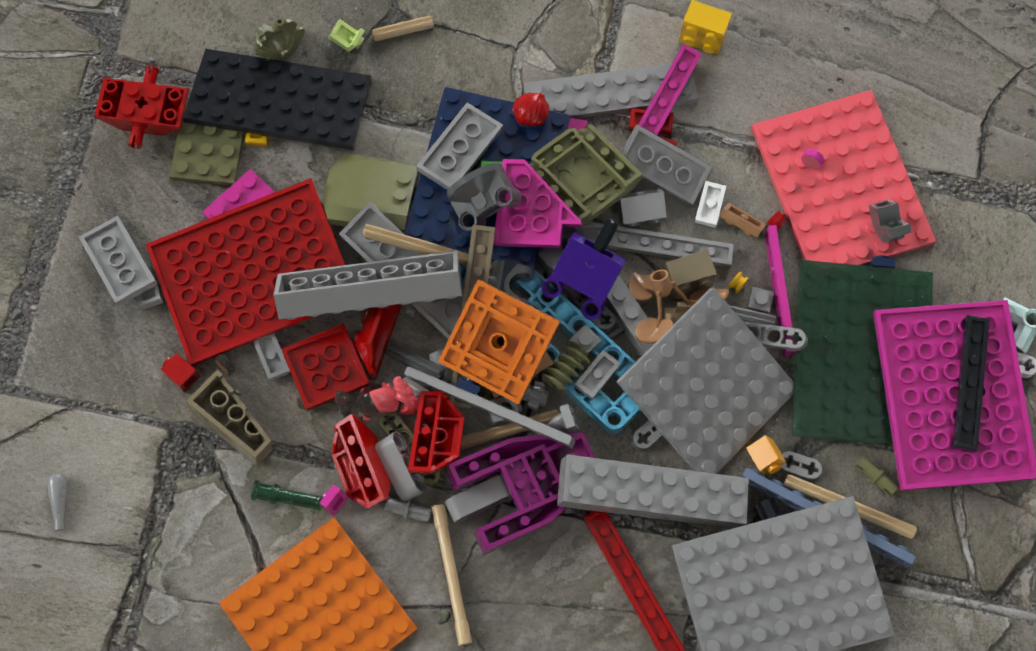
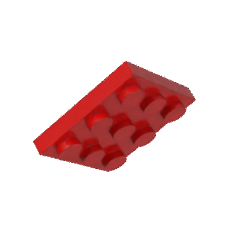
(324, 366)

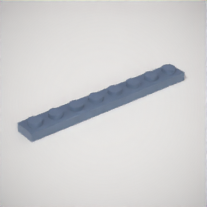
(796, 501)

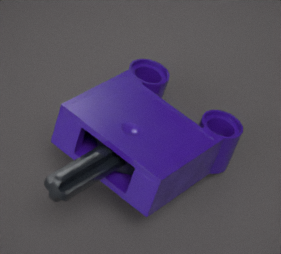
(588, 269)

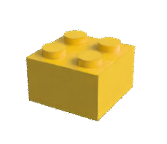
(705, 27)

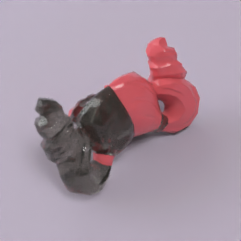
(379, 399)

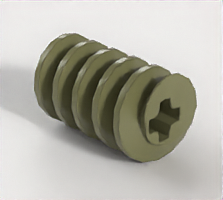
(566, 367)

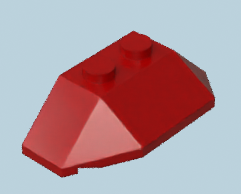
(375, 336)
(436, 433)
(359, 463)

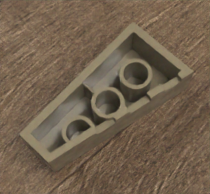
(228, 417)

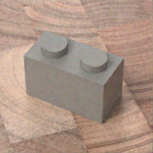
(642, 206)

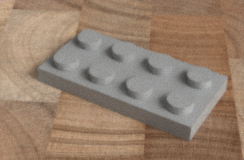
(459, 146)
(666, 165)
(118, 261)

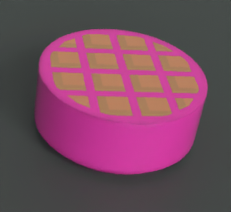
(813, 159)

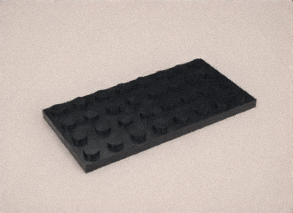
(278, 99)

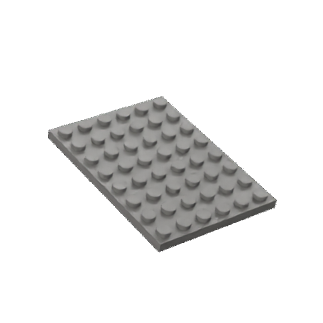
(785, 583)

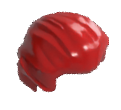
(531, 109)

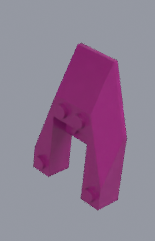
(532, 477)

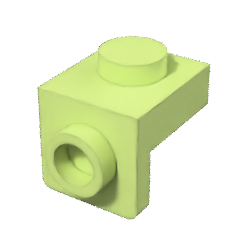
(346, 36)

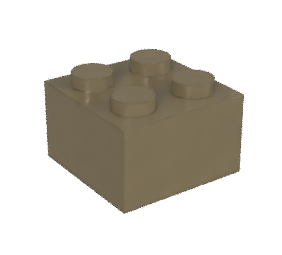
(691, 273)

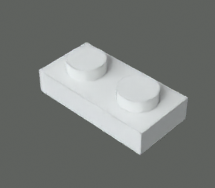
(710, 204)

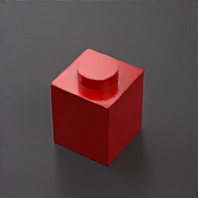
(179, 372)

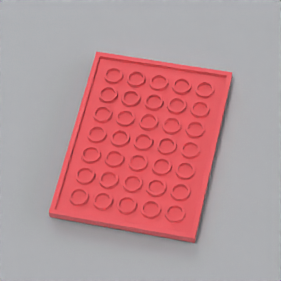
(860, 168)

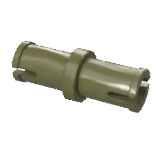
(877, 476)

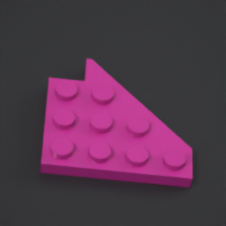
(538, 217)

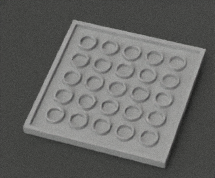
(707, 384)

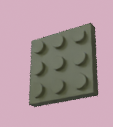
(206, 155)

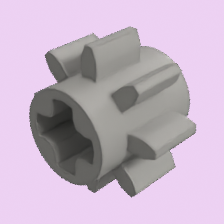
(536, 395)

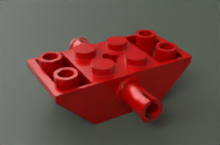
(141, 106)

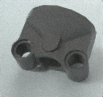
(482, 195)

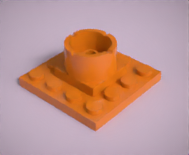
(476, 346)

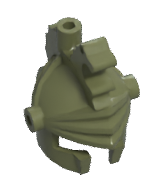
(278, 39)

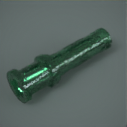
(277, 494)

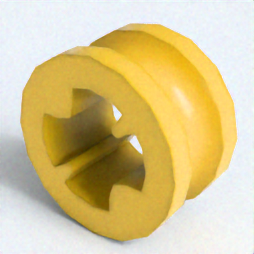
(738, 282)

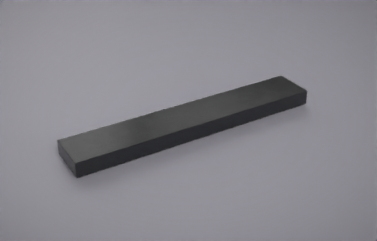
(970, 383)

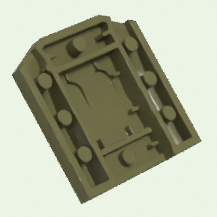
(585, 171)
(365, 179)

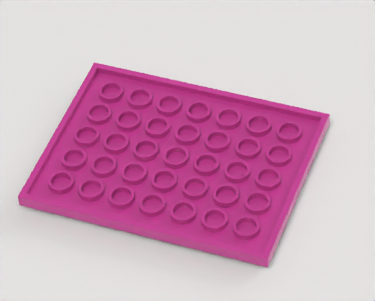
(921, 378)

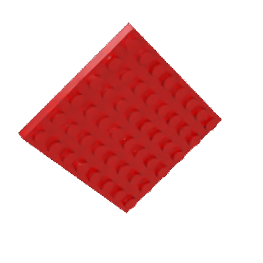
(226, 268)

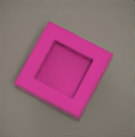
(333, 500)

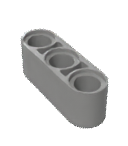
(395, 458)
(478, 499)

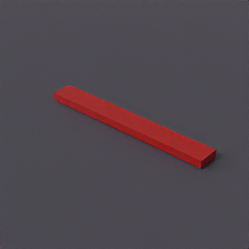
(632, 582)

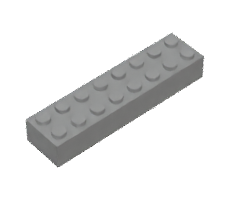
(368, 285)
(652, 491)

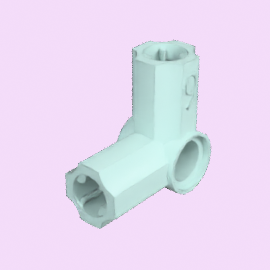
(1024, 331)

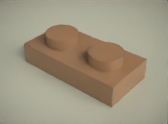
(736, 217)

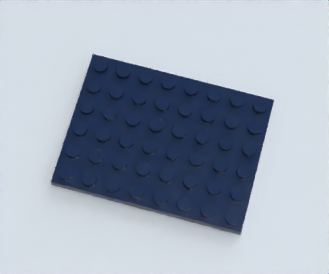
(432, 213)

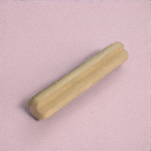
(402, 28)

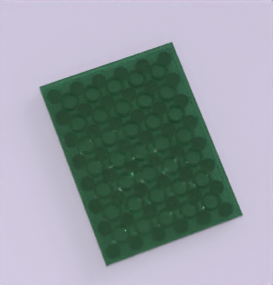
(840, 370)

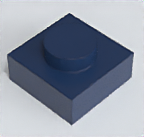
(882, 261)
(468, 385)

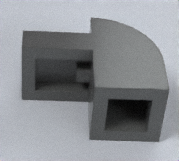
(887, 221)

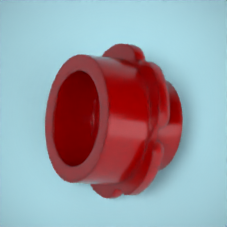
(777, 219)

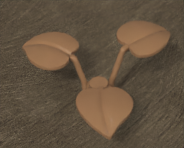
(659, 284)

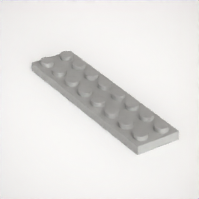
(608, 91)
(440, 312)

